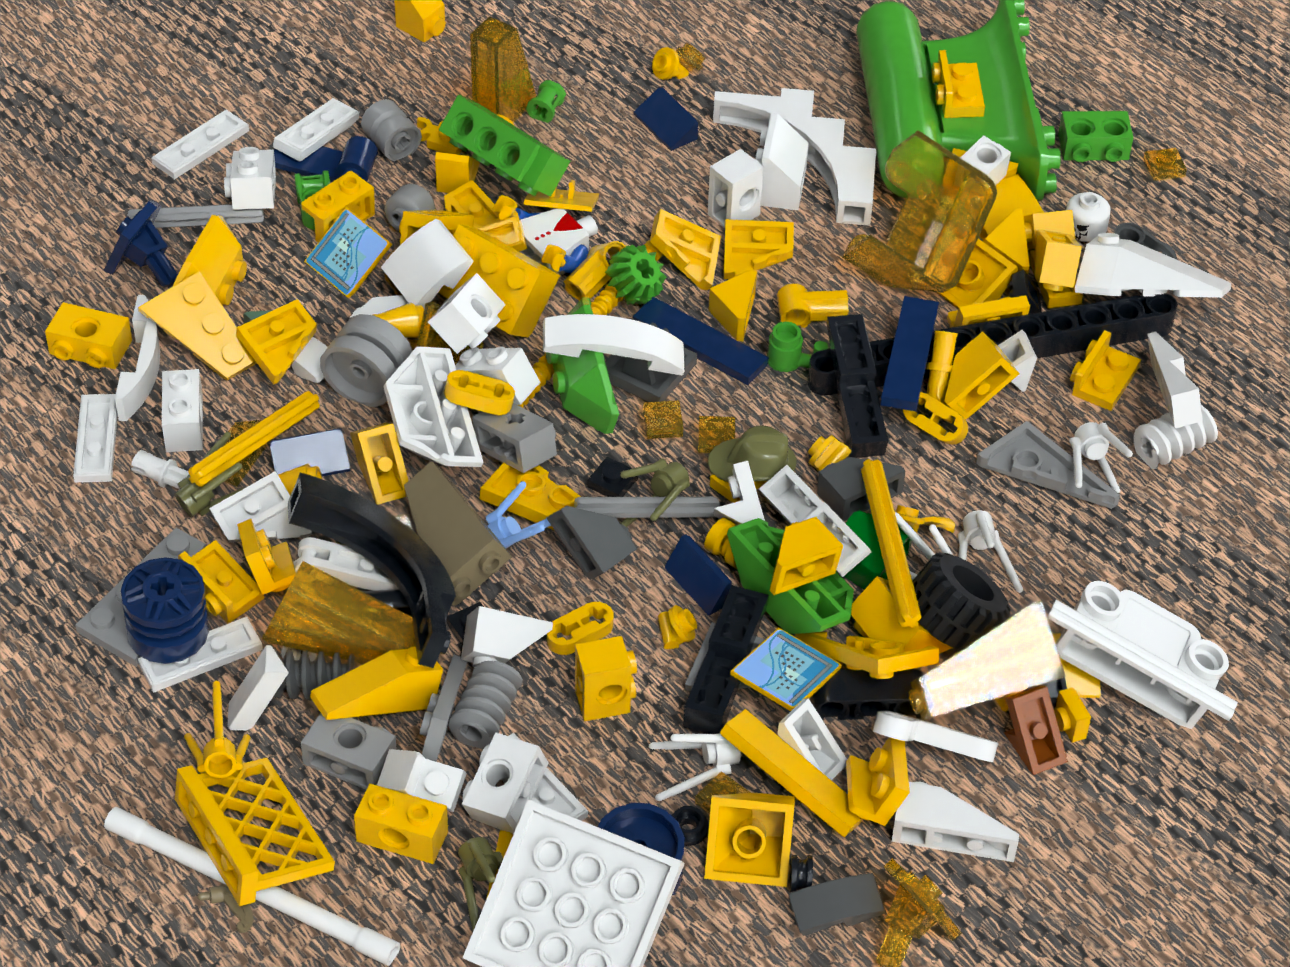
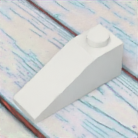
(945, 822)

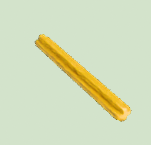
(253, 438)

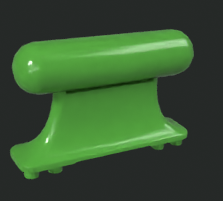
(904, 97)

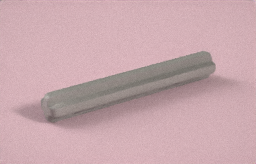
(200, 215)
(644, 506)

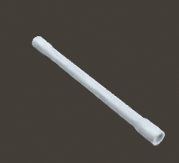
(361, 938)

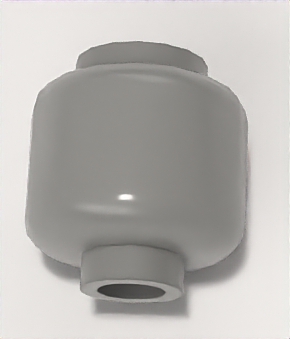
(407, 198)

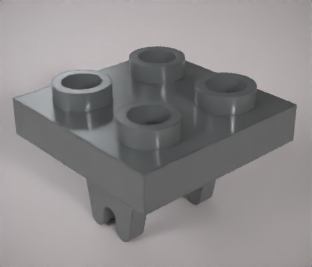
(652, 386)

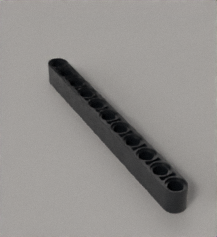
(1048, 332)

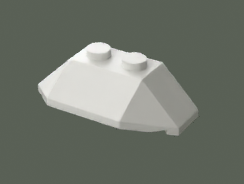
(423, 415)

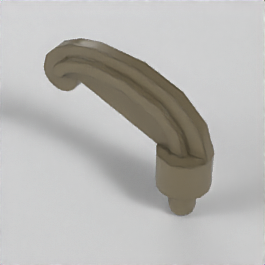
(222, 894)

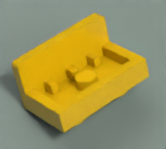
(226, 584)

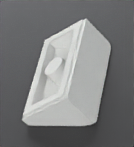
(256, 690)

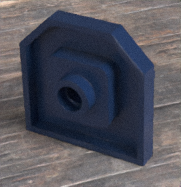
(143, 245)

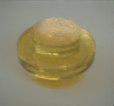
(690, 57)

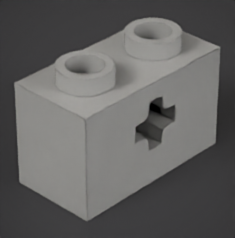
(516, 438)

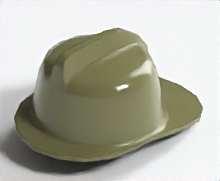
(760, 446)

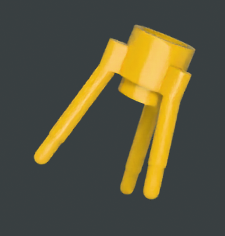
(219, 754)

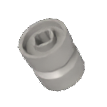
(391, 130)

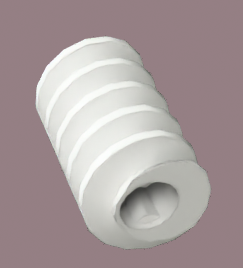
(1160, 440)

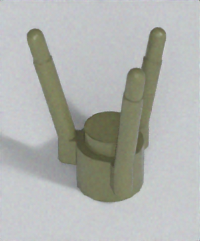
(667, 482)
(197, 499)
(478, 864)

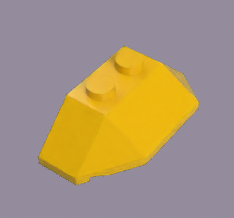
(218, 259)

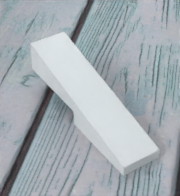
(1178, 391)
(798, 503)

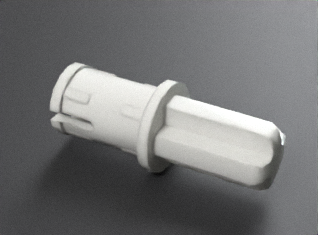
(158, 469)

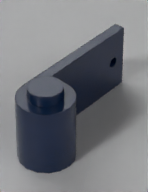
(356, 157)

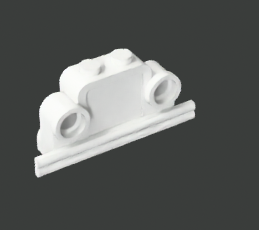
(1143, 653)

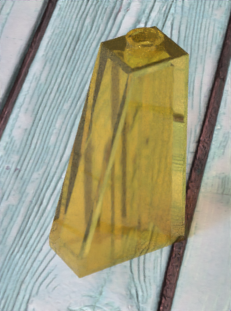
(500, 69)
(336, 617)
(996, 664)

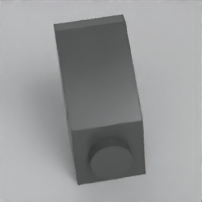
(844, 489)
(592, 539)

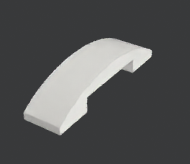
(614, 336)
(136, 386)

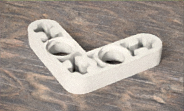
(910, 729)

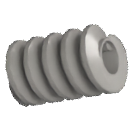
(484, 703)

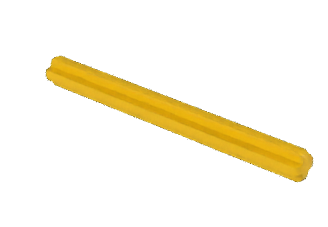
(891, 544)

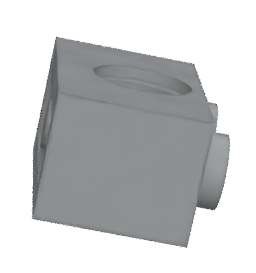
(347, 749)

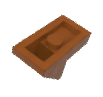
(1035, 730)

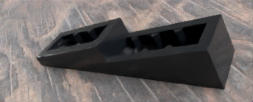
(856, 387)
(728, 645)

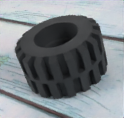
(958, 600)

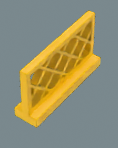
(222, 834)

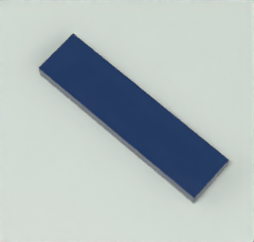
(709, 344)
(909, 353)

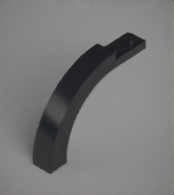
(389, 546)

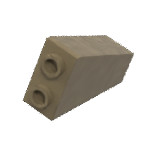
(454, 531)

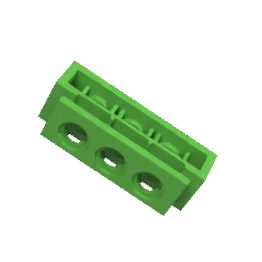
(504, 146)

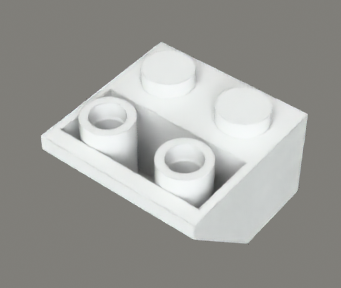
(783, 163)

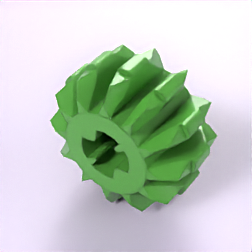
(635, 274)

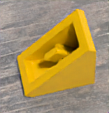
(454, 171)
(1010, 240)
(733, 301)

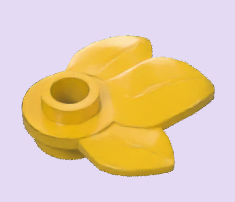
(911, 517)

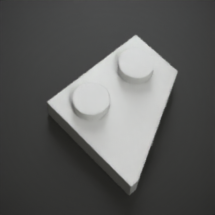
(263, 503)

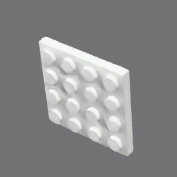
(572, 897)

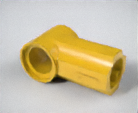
(590, 274)
(802, 307)

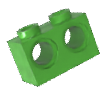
(1095, 135)

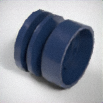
(165, 610)

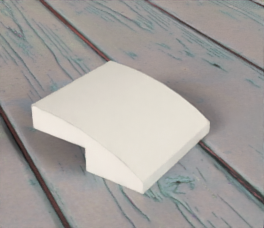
(427, 263)

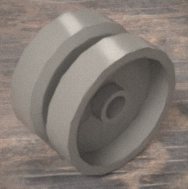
(364, 359)

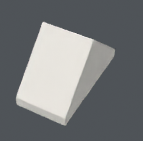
(811, 738)

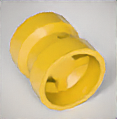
(718, 542)

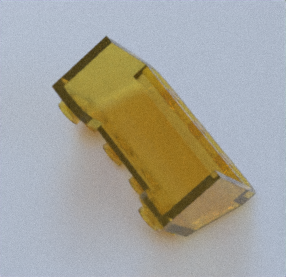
(936, 223)

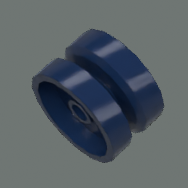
(649, 827)

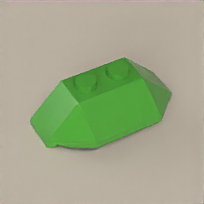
(585, 383)
(798, 610)

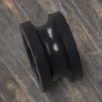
(801, 872)

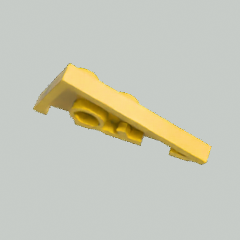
(871, 654)

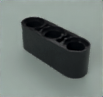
(856, 694)

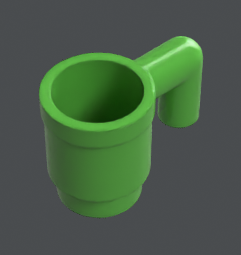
(786, 348)

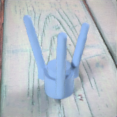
(507, 528)

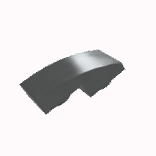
(836, 902)

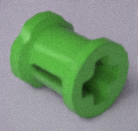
(546, 101)

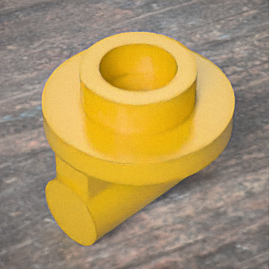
(667, 65)
(827, 451)
(676, 626)

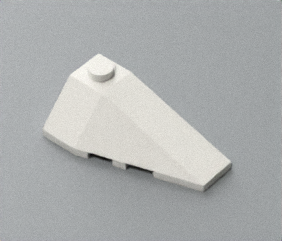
(1124, 265)

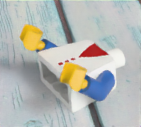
(551, 236)

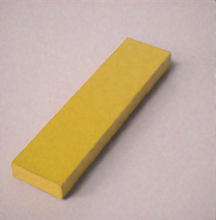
(791, 771)

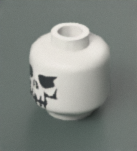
(1090, 215)

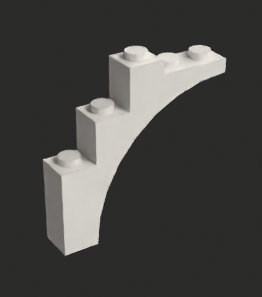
(844, 168)

